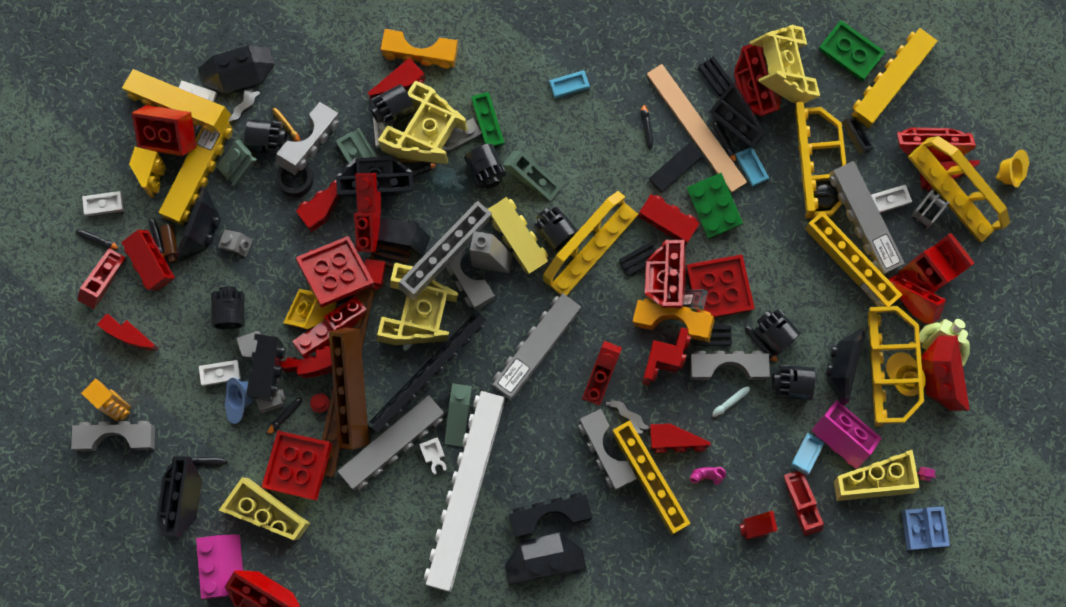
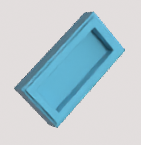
(569, 84)
(752, 167)
(807, 454)

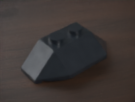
(237, 69)
(391, 176)
(199, 227)
(844, 365)
(179, 496)
(544, 558)

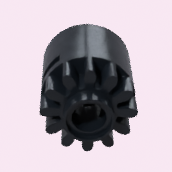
(392, 106)
(264, 136)
(485, 166)
(555, 228)
(227, 308)
(776, 330)
(794, 382)

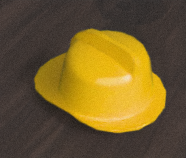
(1014, 169)
(904, 367)

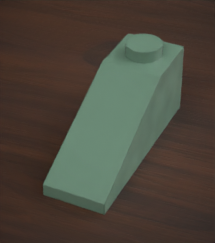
(531, 174)
(458, 414)

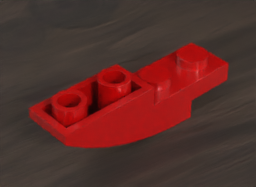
(368, 212)
(342, 317)
(310, 365)

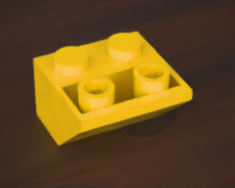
(148, 169)

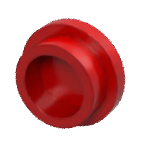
(319, 403)

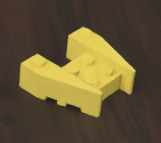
(785, 65)
(426, 130)
(420, 317)

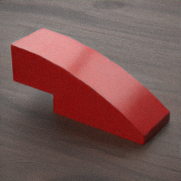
(126, 333)
(803, 503)

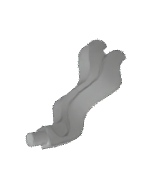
(248, 100)
(635, 419)

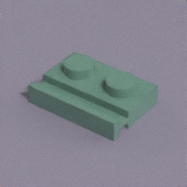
(355, 146)
(236, 163)

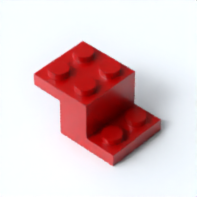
(938, 265)
(666, 356)

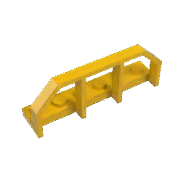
(805, 150)
(950, 190)
(594, 248)
(877, 358)

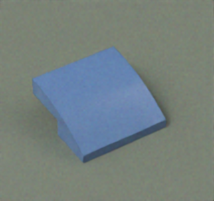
(925, 528)

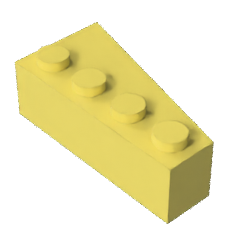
(517, 235)
(879, 479)
(262, 509)

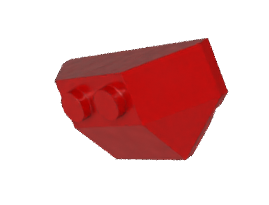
(748, 70)
(914, 137)
(667, 274)
(945, 373)
(258, 590)

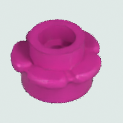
(926, 473)

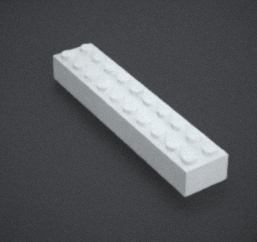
(465, 492)

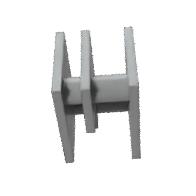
(935, 199)

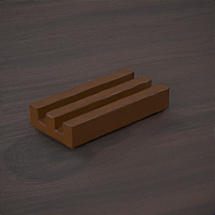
(390, 249)

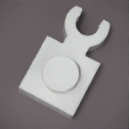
(432, 453)

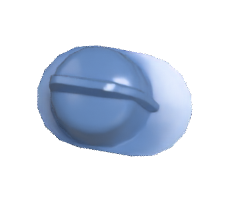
(236, 399)

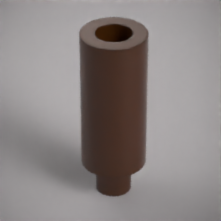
(169, 242)

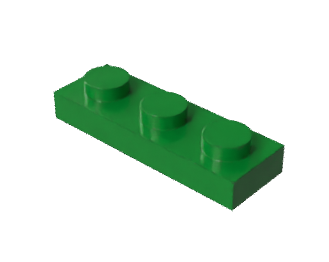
(487, 119)

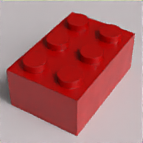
(164, 130)

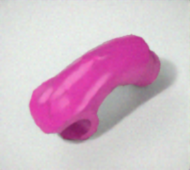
(715, 474)

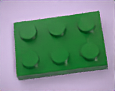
(851, 50)
(715, 205)

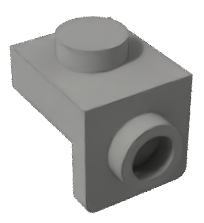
(235, 242)

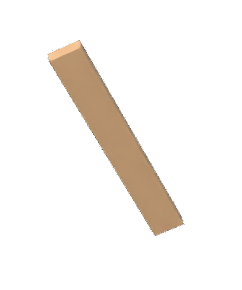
(696, 127)

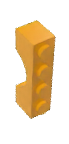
(441, 53)
(650, 314)
(107, 400)

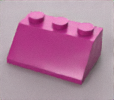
(846, 434)
(216, 562)

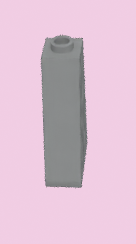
(489, 253)

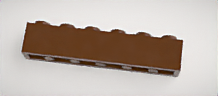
(349, 388)

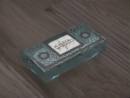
(695, 299)

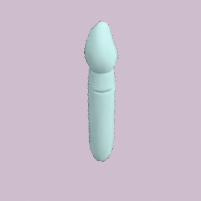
(731, 401)

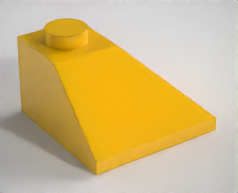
(306, 311)

